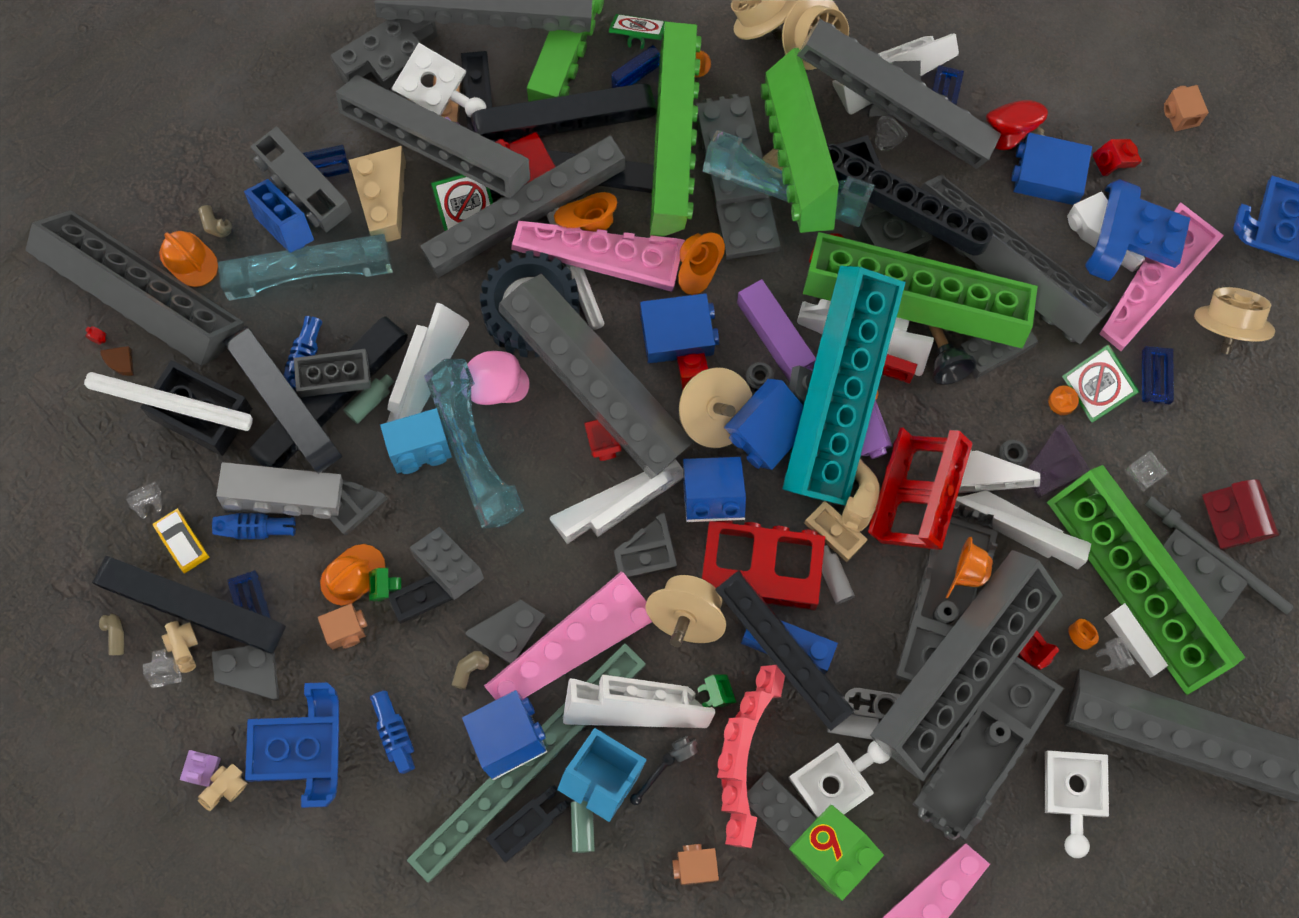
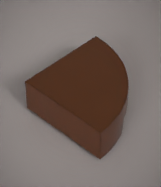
(119, 360)

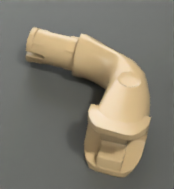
(863, 504)

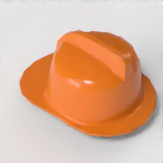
(589, 214)
(188, 258)
(699, 260)
(973, 567)
(348, 575)

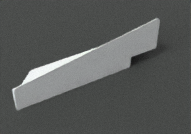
(924, 49)
(902, 343)
(425, 351)
(614, 504)
(1027, 528)
(634, 703)

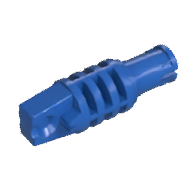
(303, 346)
(252, 526)
(393, 733)

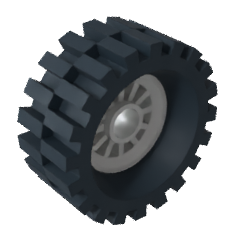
(506, 280)

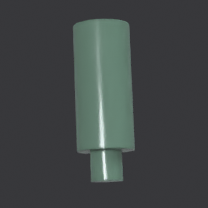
(368, 399)
(582, 828)

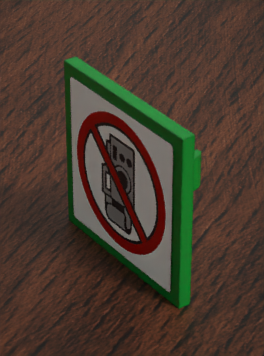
(637, 28)
(459, 199)
(1101, 383)

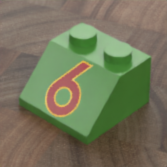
(836, 852)

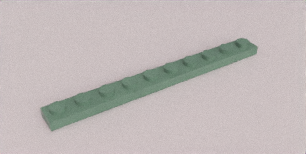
(498, 793)

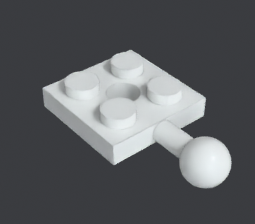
(436, 98)
(836, 764)
(1063, 800)

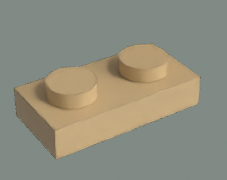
(837, 536)

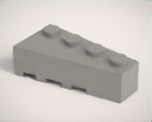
(278, 491)

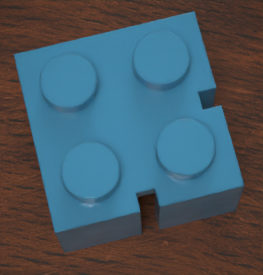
(416, 441)
(601, 774)

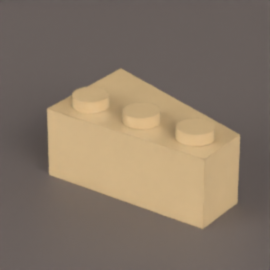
(381, 189)

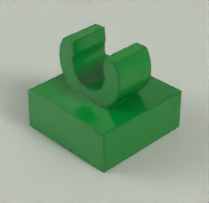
(381, 585)
(719, 691)

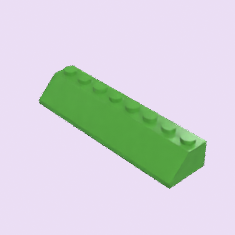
(674, 129)
(800, 144)
(933, 290)
(1146, 579)

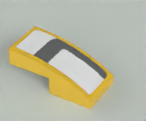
(180, 541)

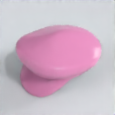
(497, 378)

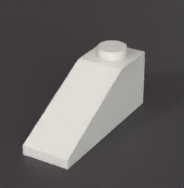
(1087, 219)
(992, 473)

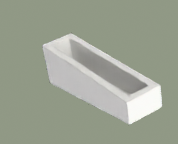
(1136, 640)

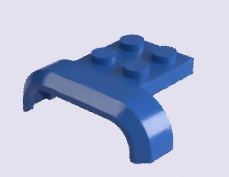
(1277, 221)
(1136, 227)
(299, 747)

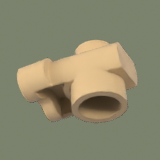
(178, 641)
(225, 783)

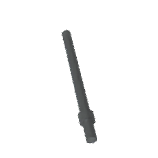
(1173, 519)

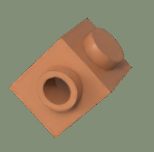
(1185, 108)
(343, 627)
(695, 865)

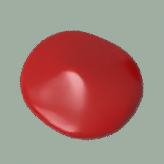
(1016, 121)

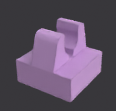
(199, 768)

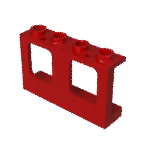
(939, 495)
(762, 576)

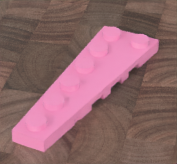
(625, 256)
(1157, 282)
(589, 630)
(944, 888)

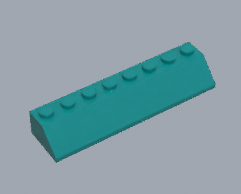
(844, 384)

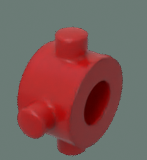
(95, 335)

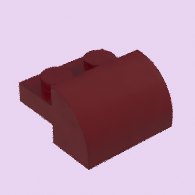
(1240, 514)

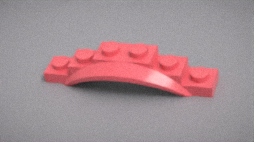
(735, 751)

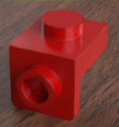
(1116, 154)
(690, 366)
(601, 441)
(1038, 652)

